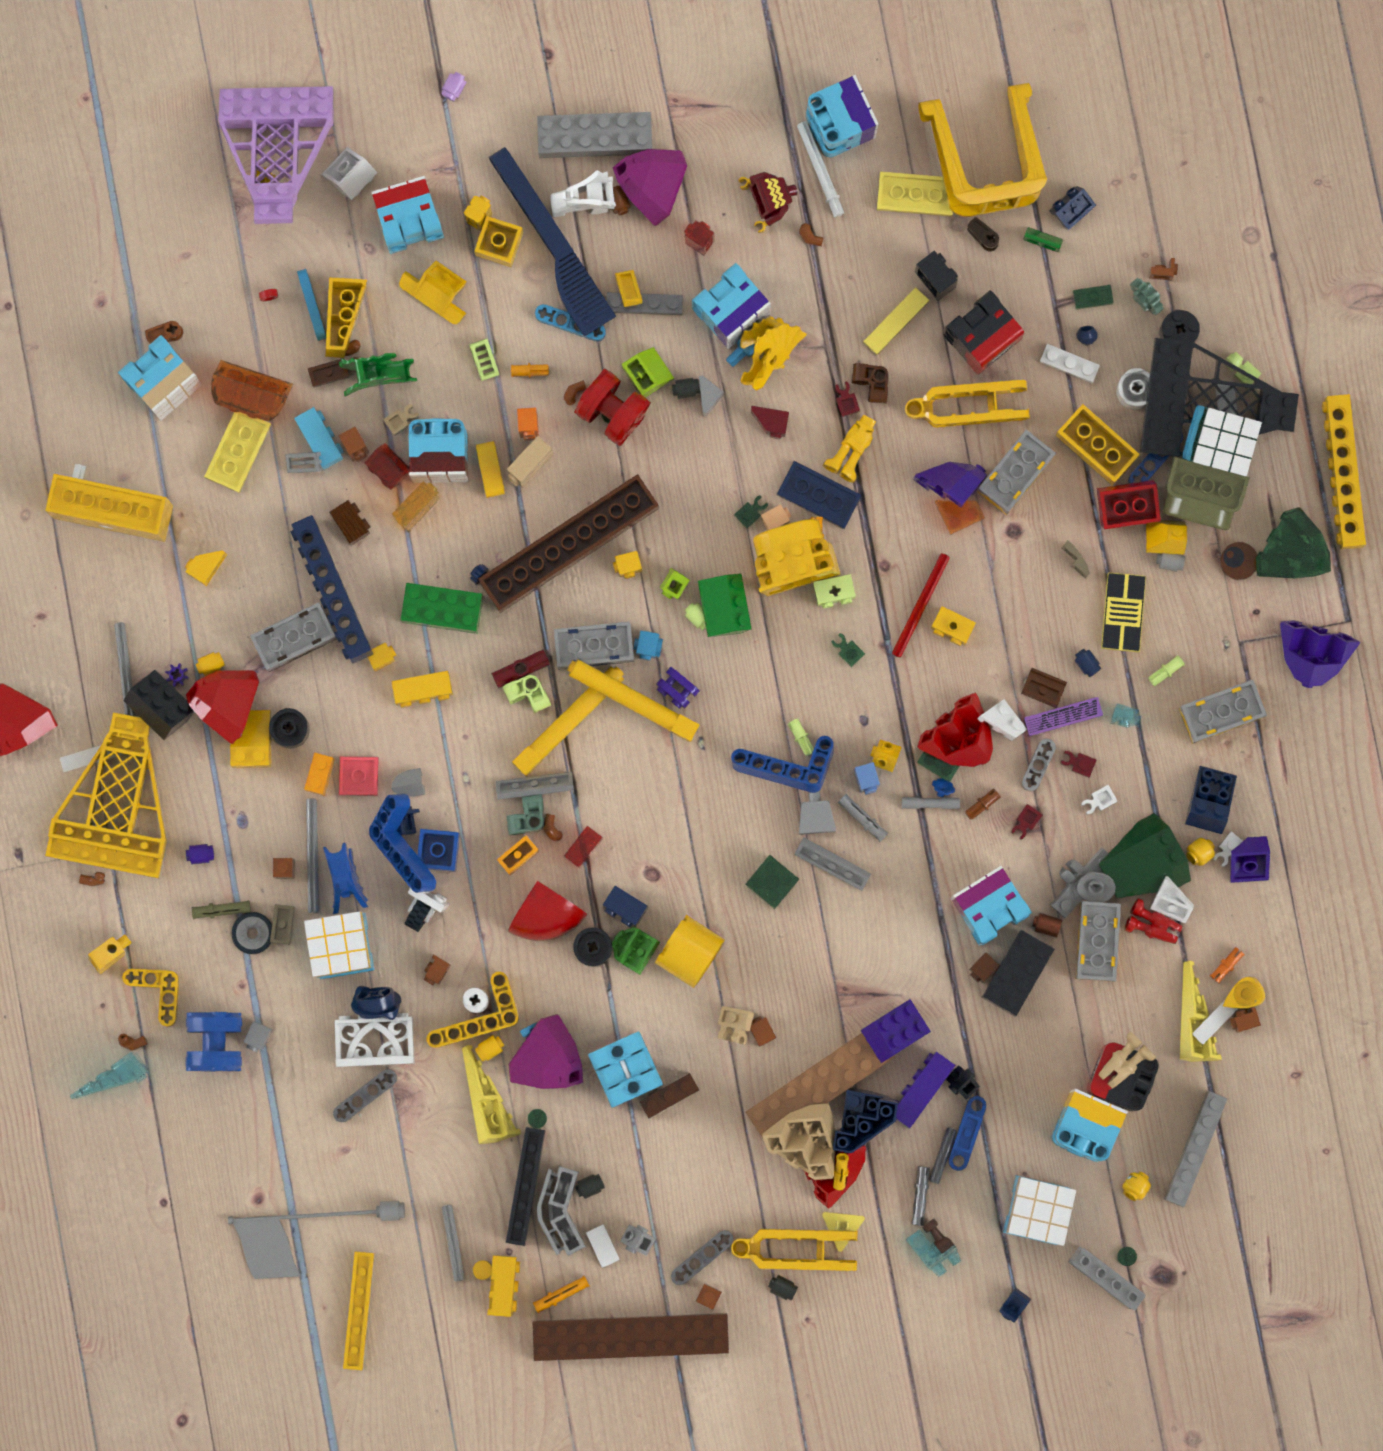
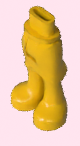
(857, 439)

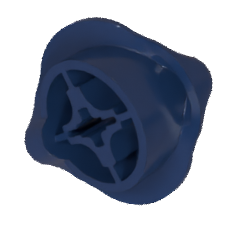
(376, 1002)

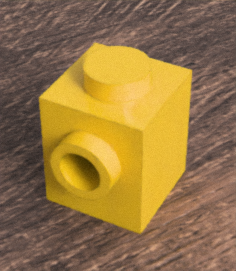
(627, 564)

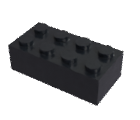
(1018, 973)

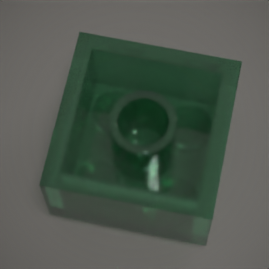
(772, 882)

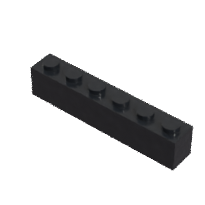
(525, 1186)

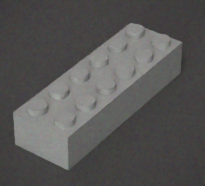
(594, 134)

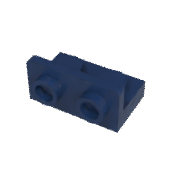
(1072, 207)

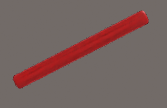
(920, 605)

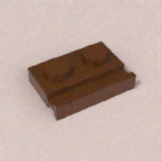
(1044, 687)

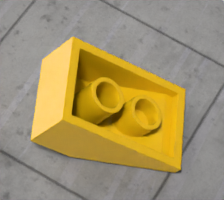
(254, 745)

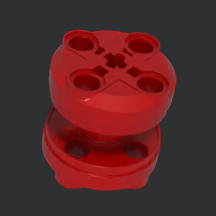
(601, 399)

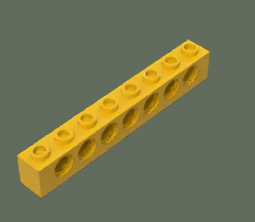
(1342, 404)

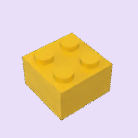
(498, 241)

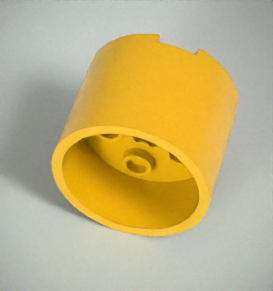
(690, 951)

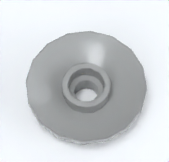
(1096, 887)

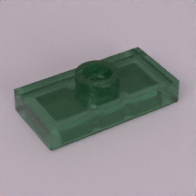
(1093, 297)

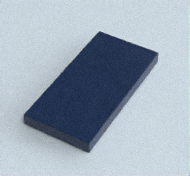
(819, 495)

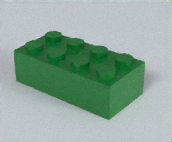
(441, 608)

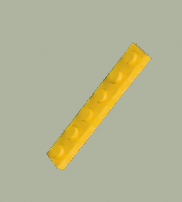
(358, 1310)

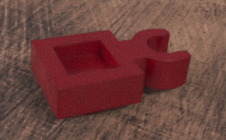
(847, 402)
(1081, 765)
(1028, 819)

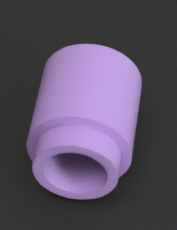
(453, 86)

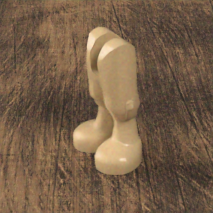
(1121, 1065)

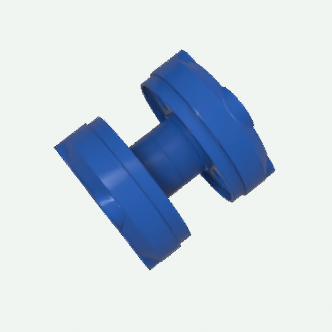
(213, 1029)

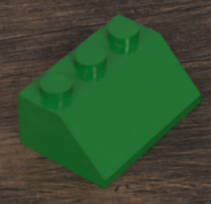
(724, 605)

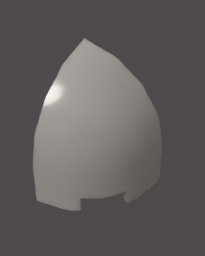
(409, 783)

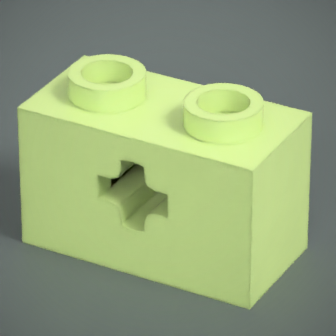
(824, 587)

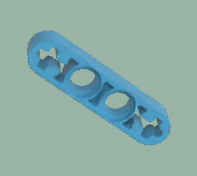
(311, 304)
(568, 326)

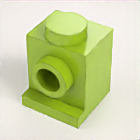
(680, 583)

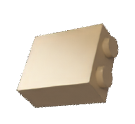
(529, 462)

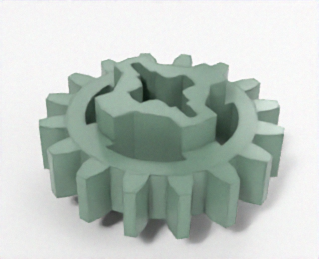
(1146, 296)

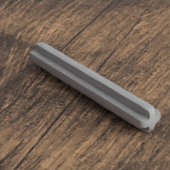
(453, 1243)

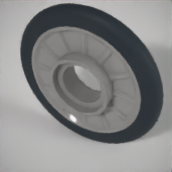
(240, 930)

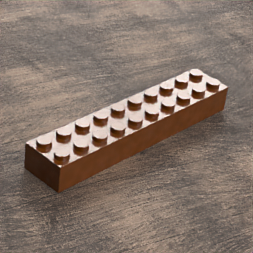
(568, 543)
(630, 1337)

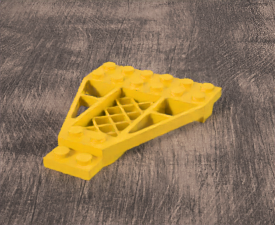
(106, 846)

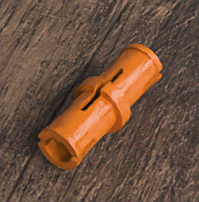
(1227, 965)

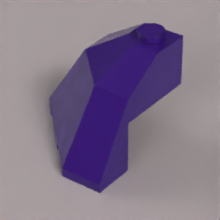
(952, 480)
(1314, 653)

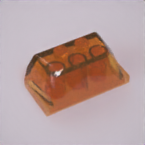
(249, 391)

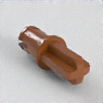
(982, 804)

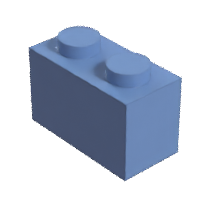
(867, 778)

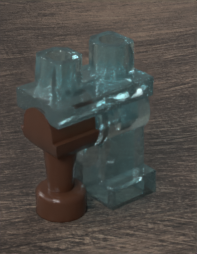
(934, 1253)

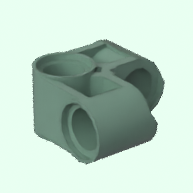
(520, 823)

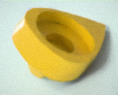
(1245, 994)

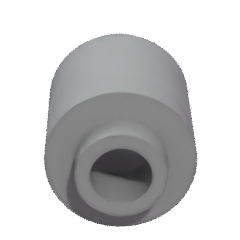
(1170, 561)

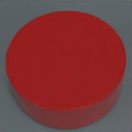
(268, 295)

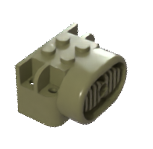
(1203, 493)

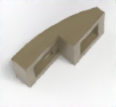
(1080, 564)

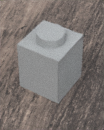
(257, 1036)

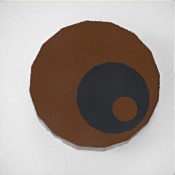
(1238, 561)

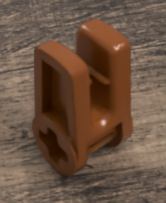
(165, 330)

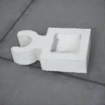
(1102, 798)
(1227, 846)

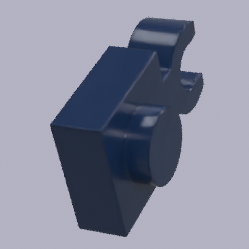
(478, 572)

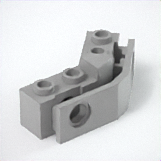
(558, 1211)

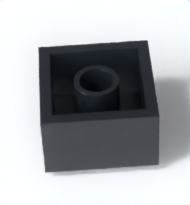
(936, 275)

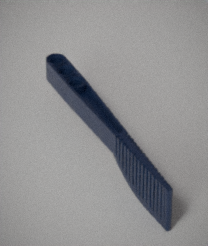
(574, 284)

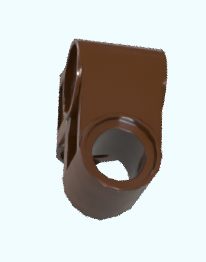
(865, 375)

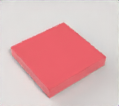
(358, 776)

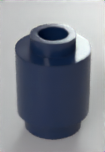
(1087, 662)

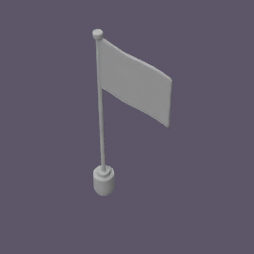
(268, 1246)

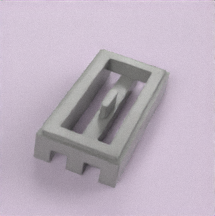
(316, 462)

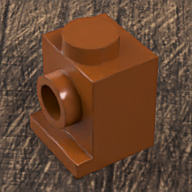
(436, 971)
(1245, 1020)

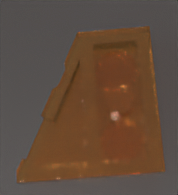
(959, 518)

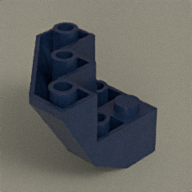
(863, 1118)

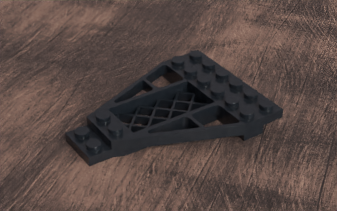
(1170, 386)

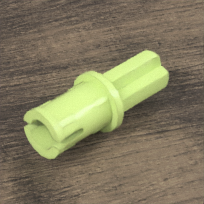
(1166, 671)
(801, 737)

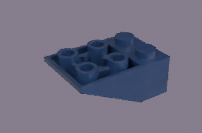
(1211, 800)

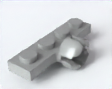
(1069, 897)

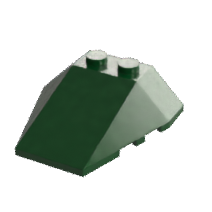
(1145, 858)

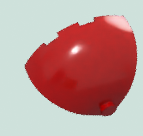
(545, 915)

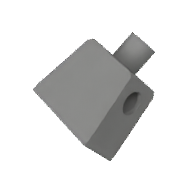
(816, 816)

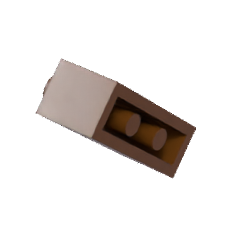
(669, 1095)

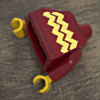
(770, 195)

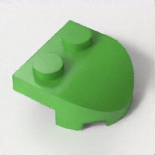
(634, 948)

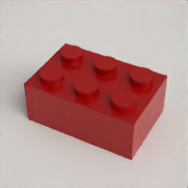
(1128, 504)

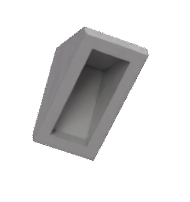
(709, 395)

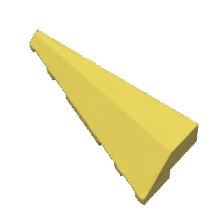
(1192, 1016)
(490, 1116)

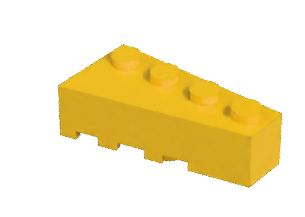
(344, 304)

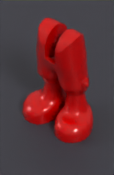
(1158, 925)

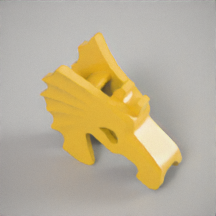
(776, 342)

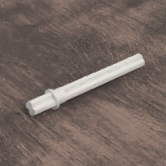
(820, 169)

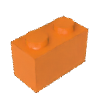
(528, 423)

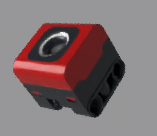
(984, 332)
(1131, 1091)

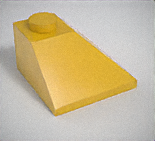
(1166, 537)

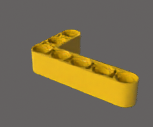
(481, 1021)

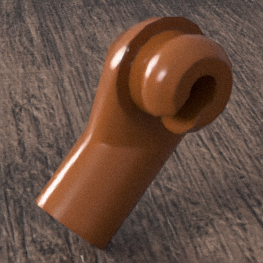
(808, 237)

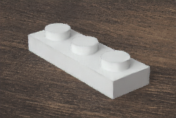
(1069, 363)

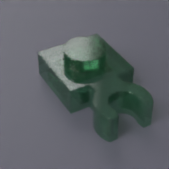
(749, 514)
(849, 652)

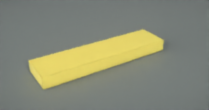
(896, 321)

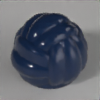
(1087, 335)

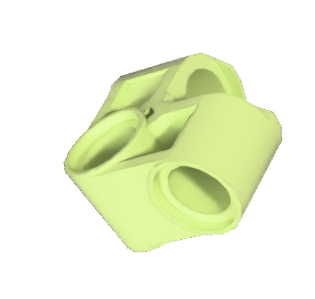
(518, 691)

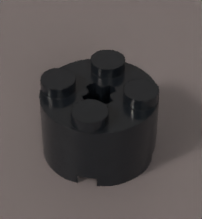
(1183, 320)
(297, 720)
(587, 937)

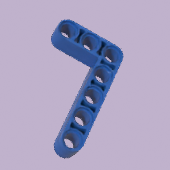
(787, 768)
(395, 848)

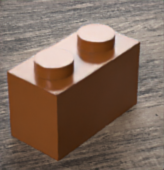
(354, 444)

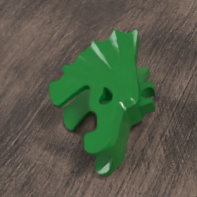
(378, 371)

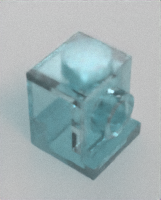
(1125, 716)

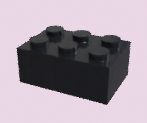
(159, 704)

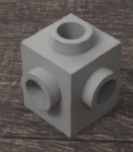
(637, 1239)

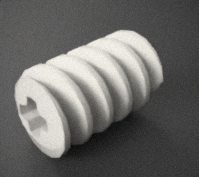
(472, 993)

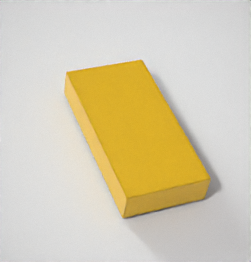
(628, 288)

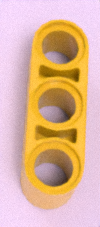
(490, 469)

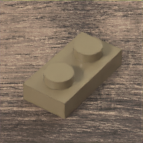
(282, 924)

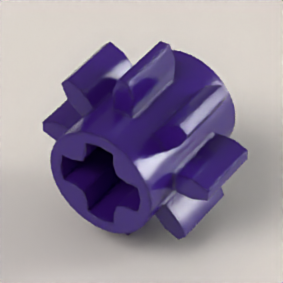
(179, 679)

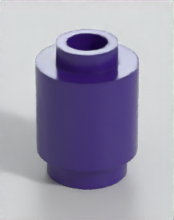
(200, 854)

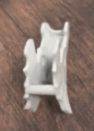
(568, 199)

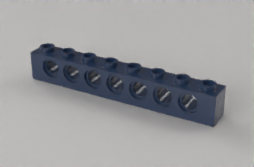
(309, 527)

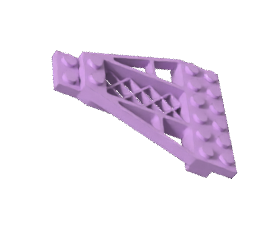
(269, 110)

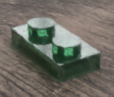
(937, 766)

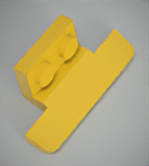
(436, 290)

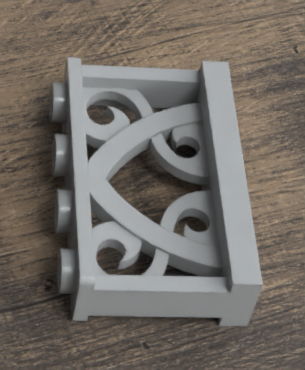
(1107, 1278)

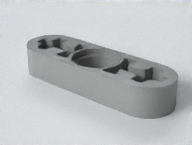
(1037, 780)

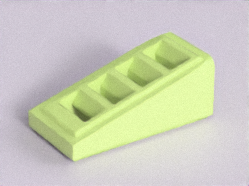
(473, 346)

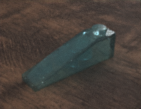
(123, 1072)

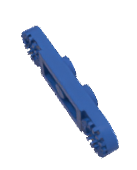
(967, 1133)

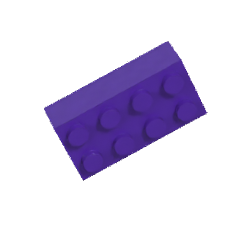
(923, 1088)

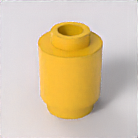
(210, 663)
(489, 1048)

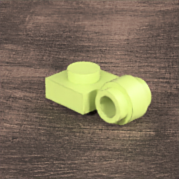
(1236, 360)

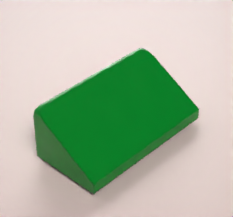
(1043, 239)

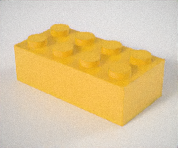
(1097, 444)

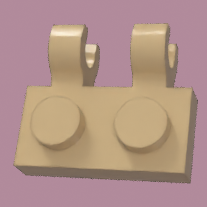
(737, 1019)

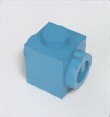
(648, 645)

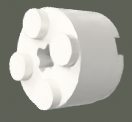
(1129, 397)

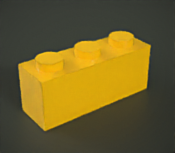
(422, 689)

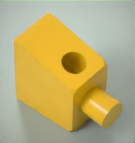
(102, 959)

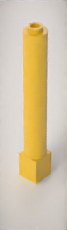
(632, 699)
(562, 726)

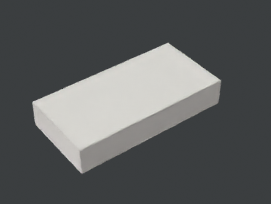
(602, 1246)

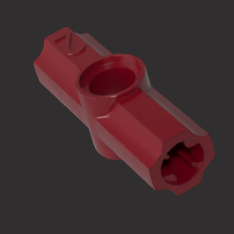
(533, 663)

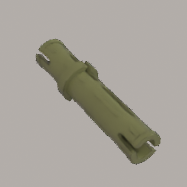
(221, 909)

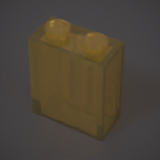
(416, 505)

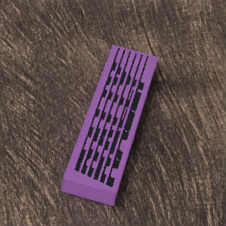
(1063, 716)

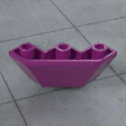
(652, 181)
(547, 1057)

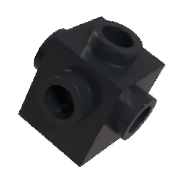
(962, 1082)

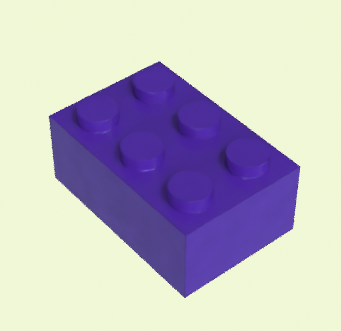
(895, 1031)

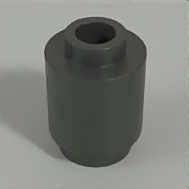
(686, 388)
(589, 1186)
(782, 1287)

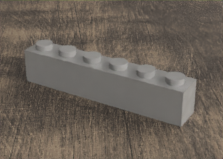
(1195, 1149)

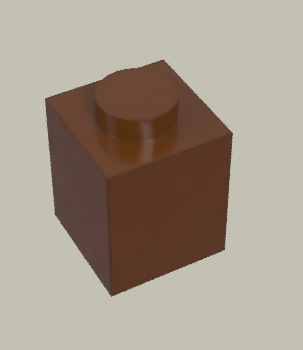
(983, 968)

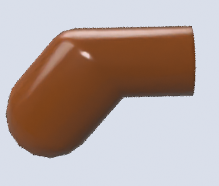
(353, 347)
(572, 390)
(550, 829)
(92, 881)
(130, 1043)

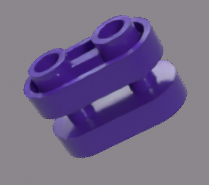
(666, 688)

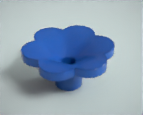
(943, 787)

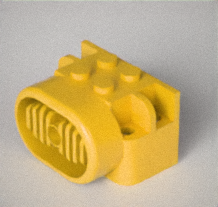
(793, 557)

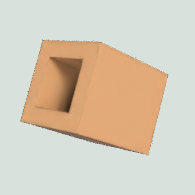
(776, 517)

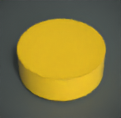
(482, 1270)

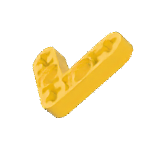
(159, 983)

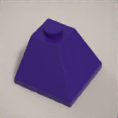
(1250, 860)

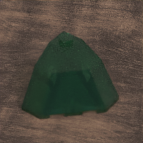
(1294, 549)

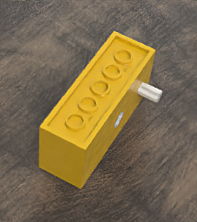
(108, 506)

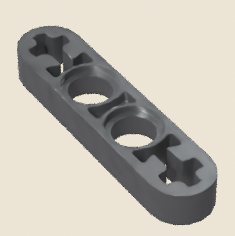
(366, 1097)
(704, 1260)

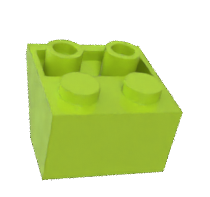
(647, 372)

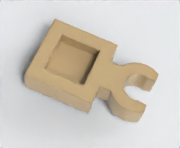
(399, 421)

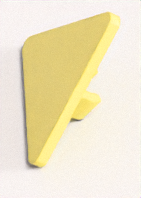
(842, 1222)

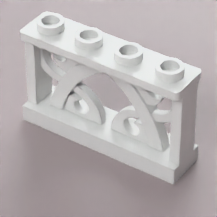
(354, 1059)

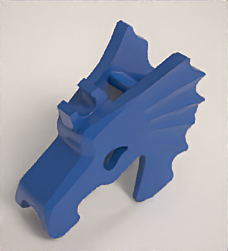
(344, 877)

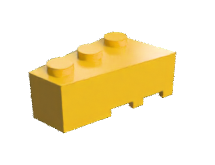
(503, 1286)

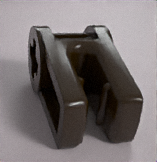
(981, 233)

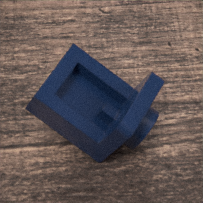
(407, 825)
(1014, 1305)

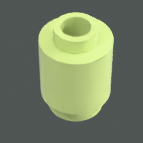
(695, 615)

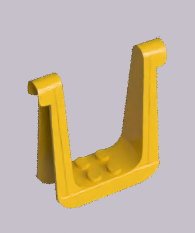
(972, 201)

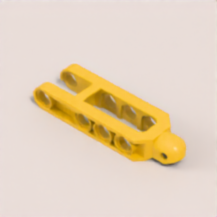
(923, 407)
(750, 1249)

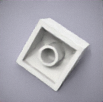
(349, 173)

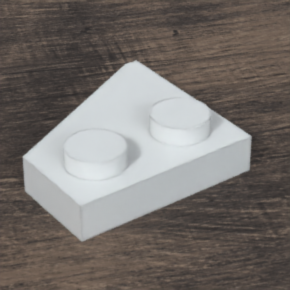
(1004, 720)
(1172, 901)

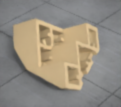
(805, 1140)

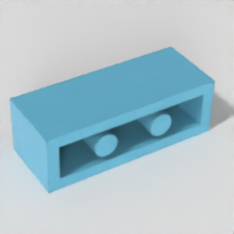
(319, 437)

